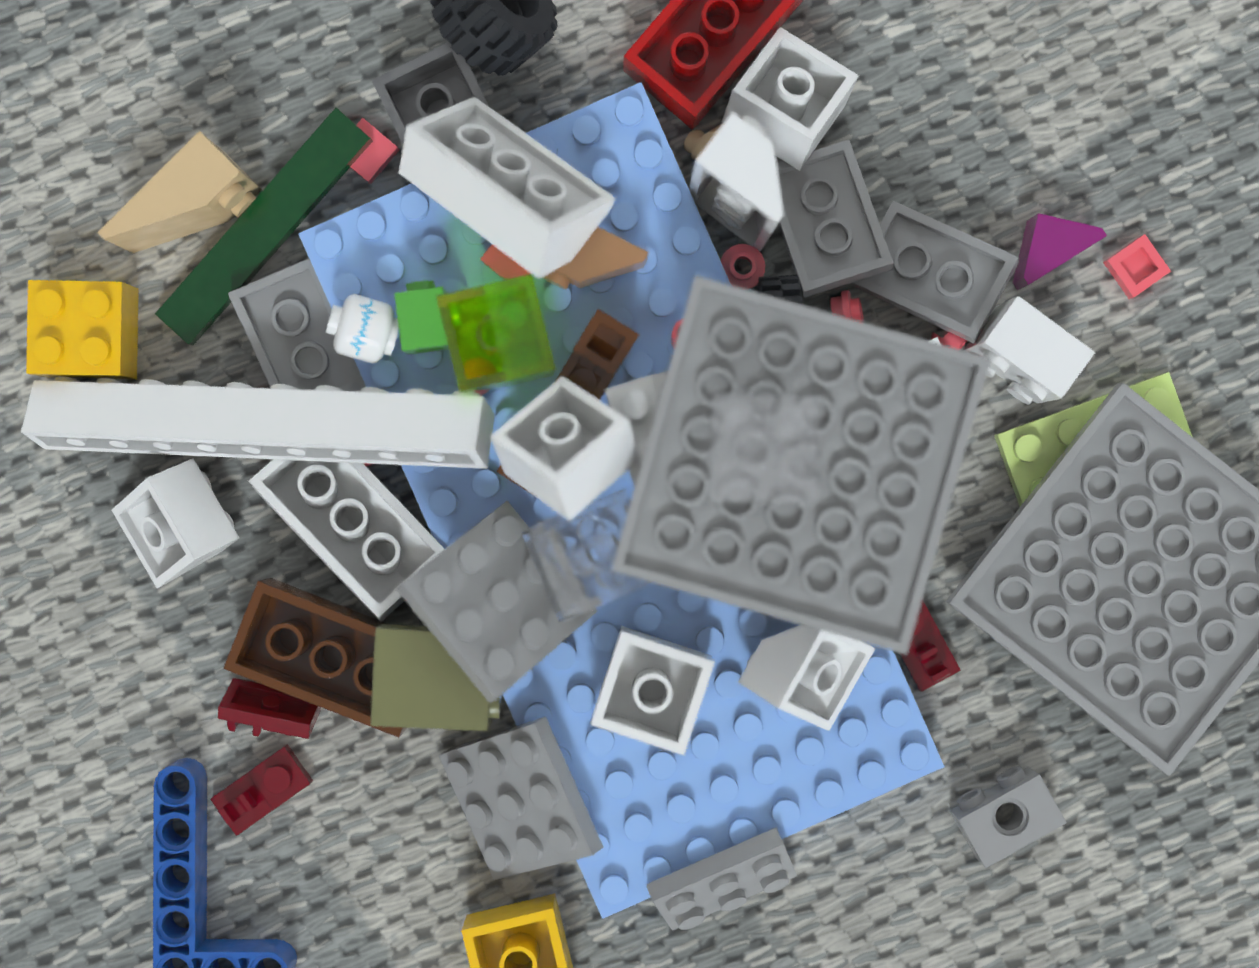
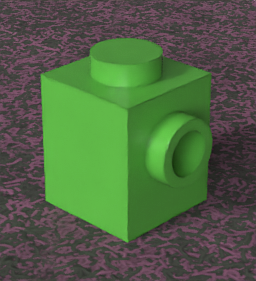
(420, 318)

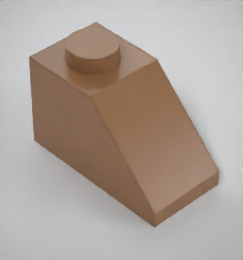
(599, 260)

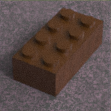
(308, 650)

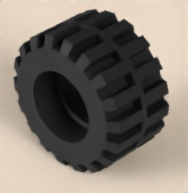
(496, 32)

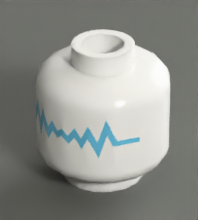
(363, 328)

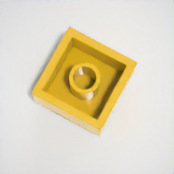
(82, 329)
(517, 936)

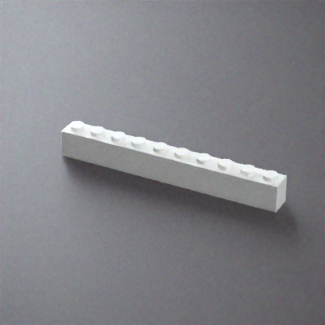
(261, 422)

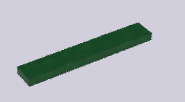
(264, 226)

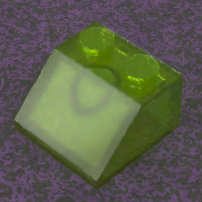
(496, 334)

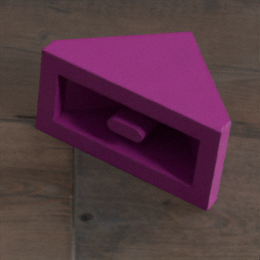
(1049, 244)

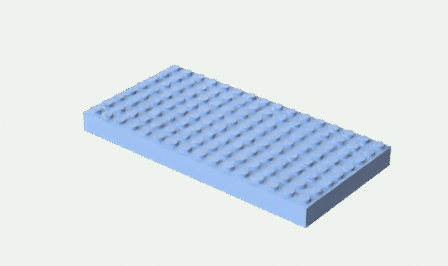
(745, 758)

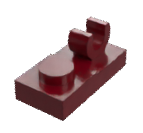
(928, 654)
(266, 709)
(261, 790)

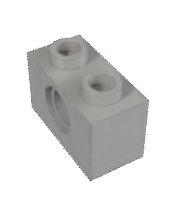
(1032, 818)

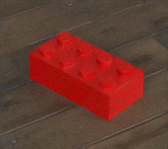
(701, 49)

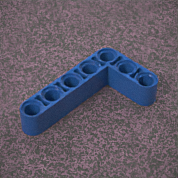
(191, 897)

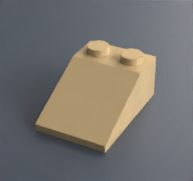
(187, 195)

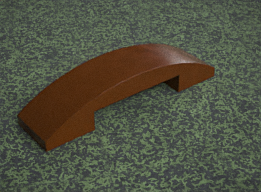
(596, 357)

